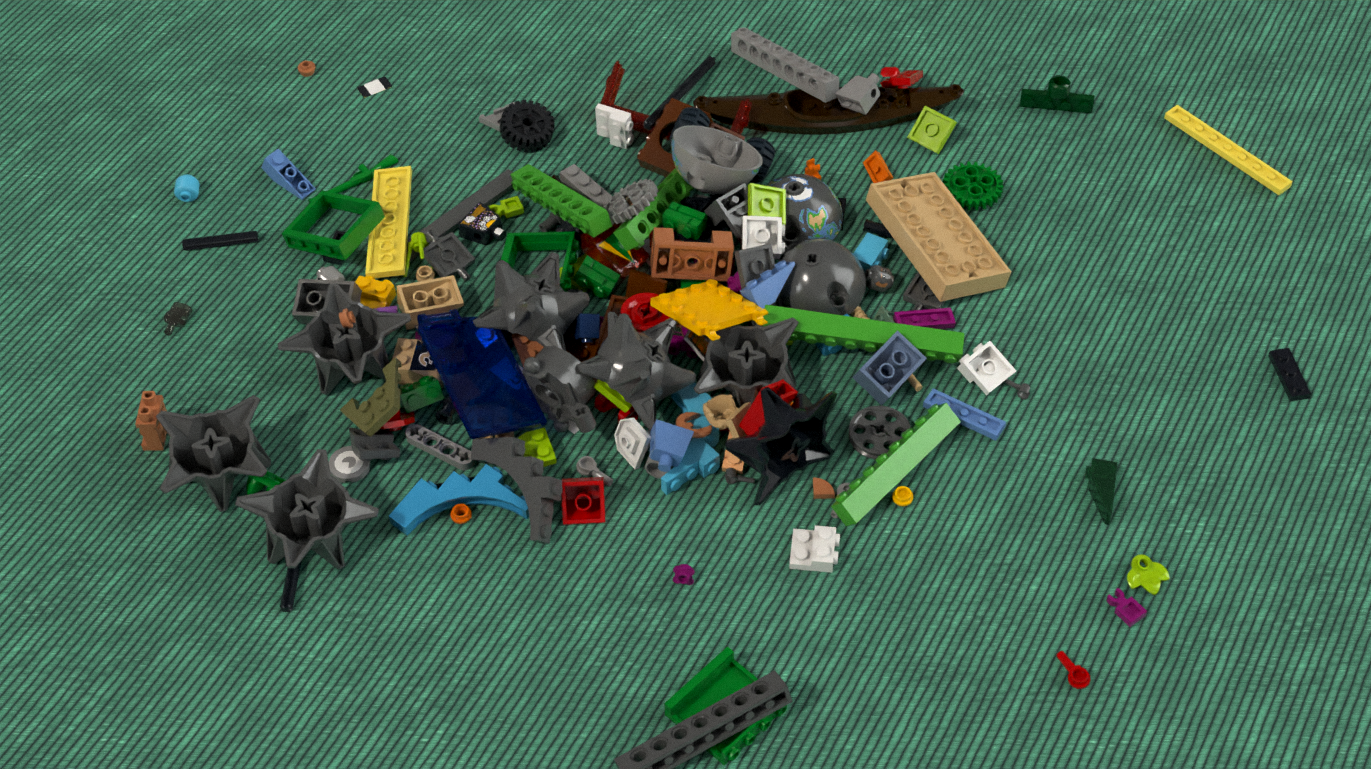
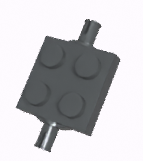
(448, 255)
(921, 295)

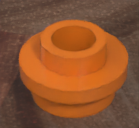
(461, 509)

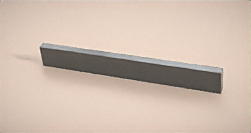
(485, 195)

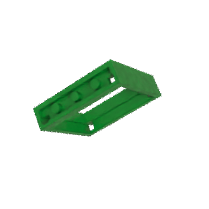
(297, 238)
(544, 241)

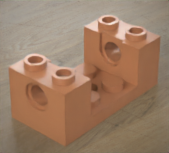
(671, 257)

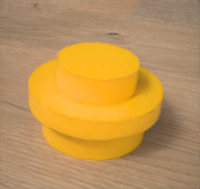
(902, 496)

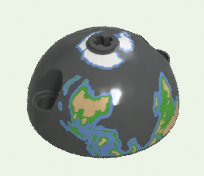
(810, 208)

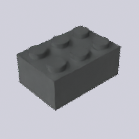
(312, 295)

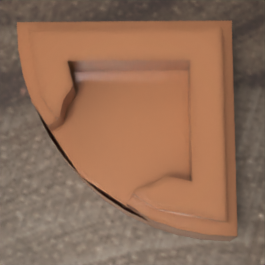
(822, 489)

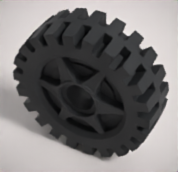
(527, 126)

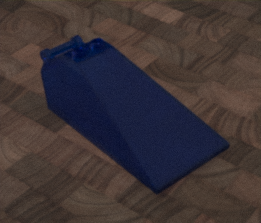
(479, 375)

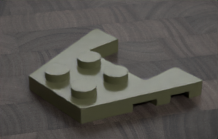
(380, 406)

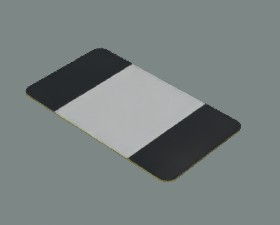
(374, 87)

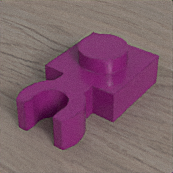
(1127, 609)

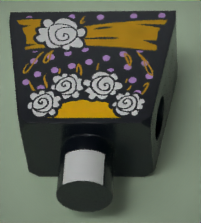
(481, 225)

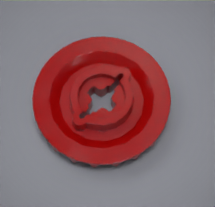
(637, 306)

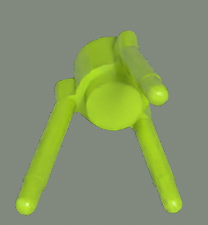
(418, 243)

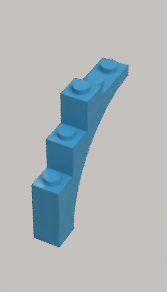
(427, 499)

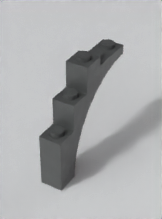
(527, 472)

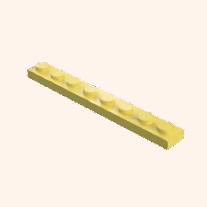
(1228, 150)

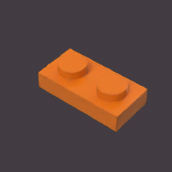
(877, 168)

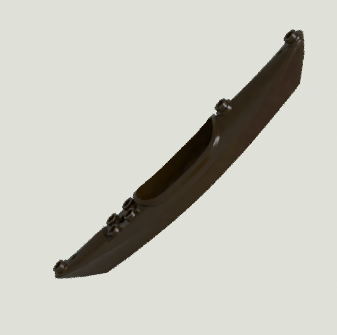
(804, 114)

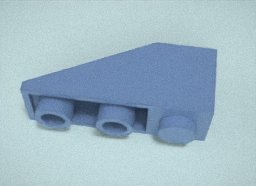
(285, 174)
(767, 287)

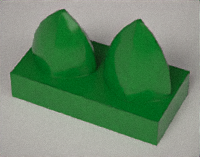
(256, 483)

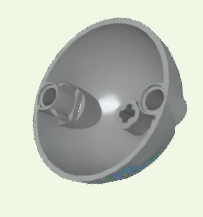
(713, 159)

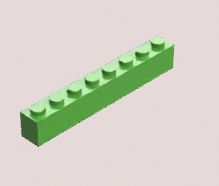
(895, 464)

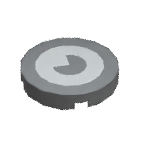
(347, 466)

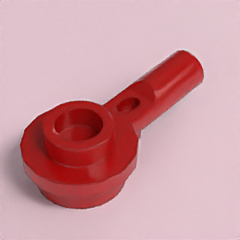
(1078, 676)

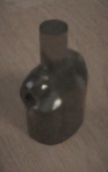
(176, 317)

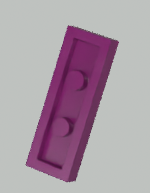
(930, 318)

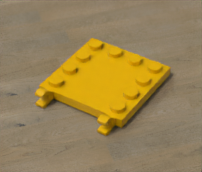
(708, 308)

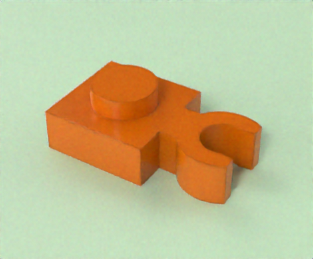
(812, 169)

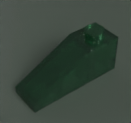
(1101, 485)

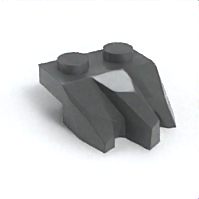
(377, 446)

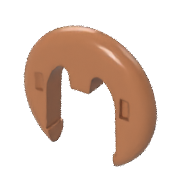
(687, 416)

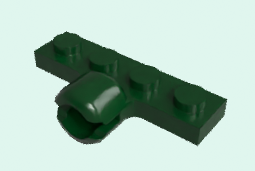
(1057, 97)

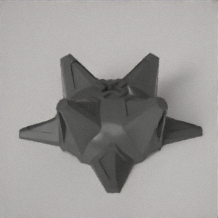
(533, 303)
(345, 350)
(747, 360)
(638, 365)
(213, 450)
(307, 514)

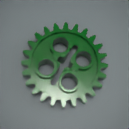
(974, 185)

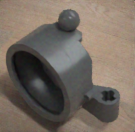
(561, 388)

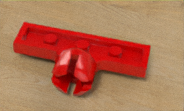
(898, 79)

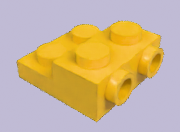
(375, 293)

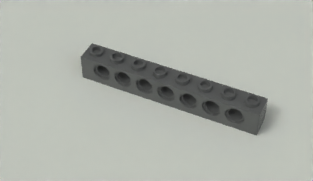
(709, 726)

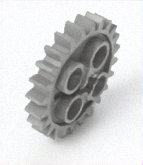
(639, 194)

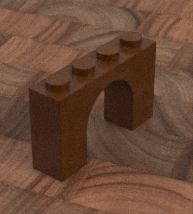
(653, 156)

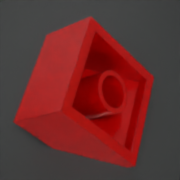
(583, 500)

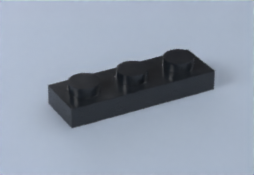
(1289, 374)

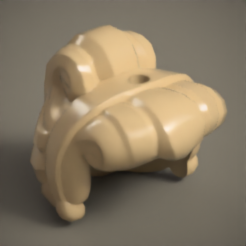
(719, 410)

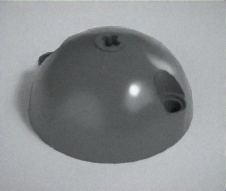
(820, 271)

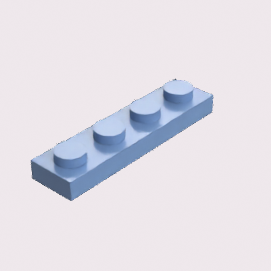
(968, 415)

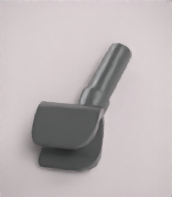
(1023, 390)
(732, 477)

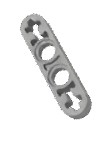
(437, 449)

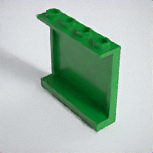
(710, 685)

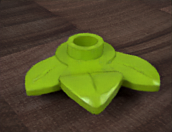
(1149, 576)

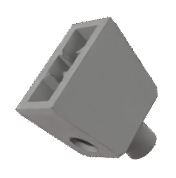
(859, 93)

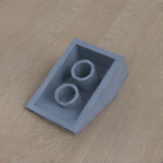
(889, 367)

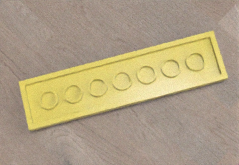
(389, 238)

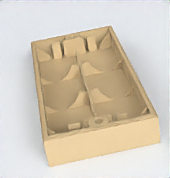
(938, 236)

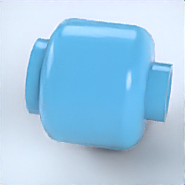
(186, 188)

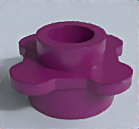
(683, 574)

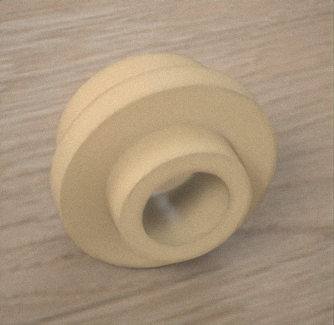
(425, 273)

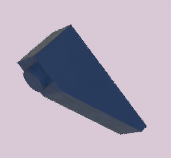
(586, 327)

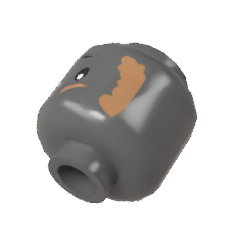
(879, 278)

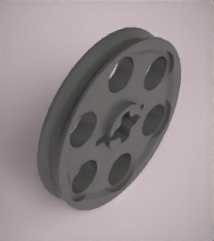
(871, 427)

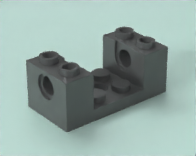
(731, 209)

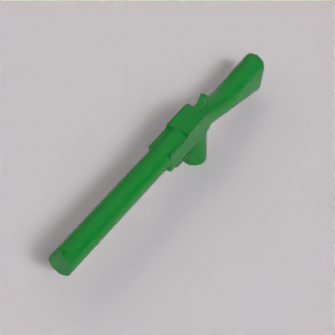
(363, 175)

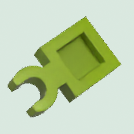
(508, 207)

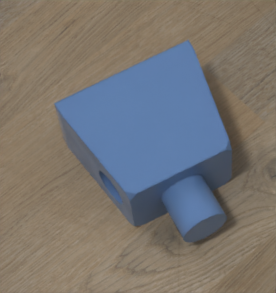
(668, 444)

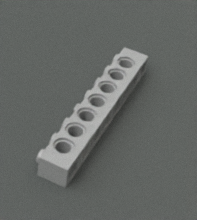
(785, 64)

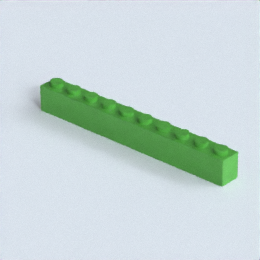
(867, 333)

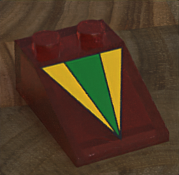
(611, 253)

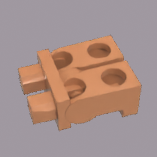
(150, 428)

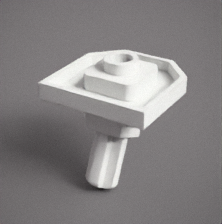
(632, 441)

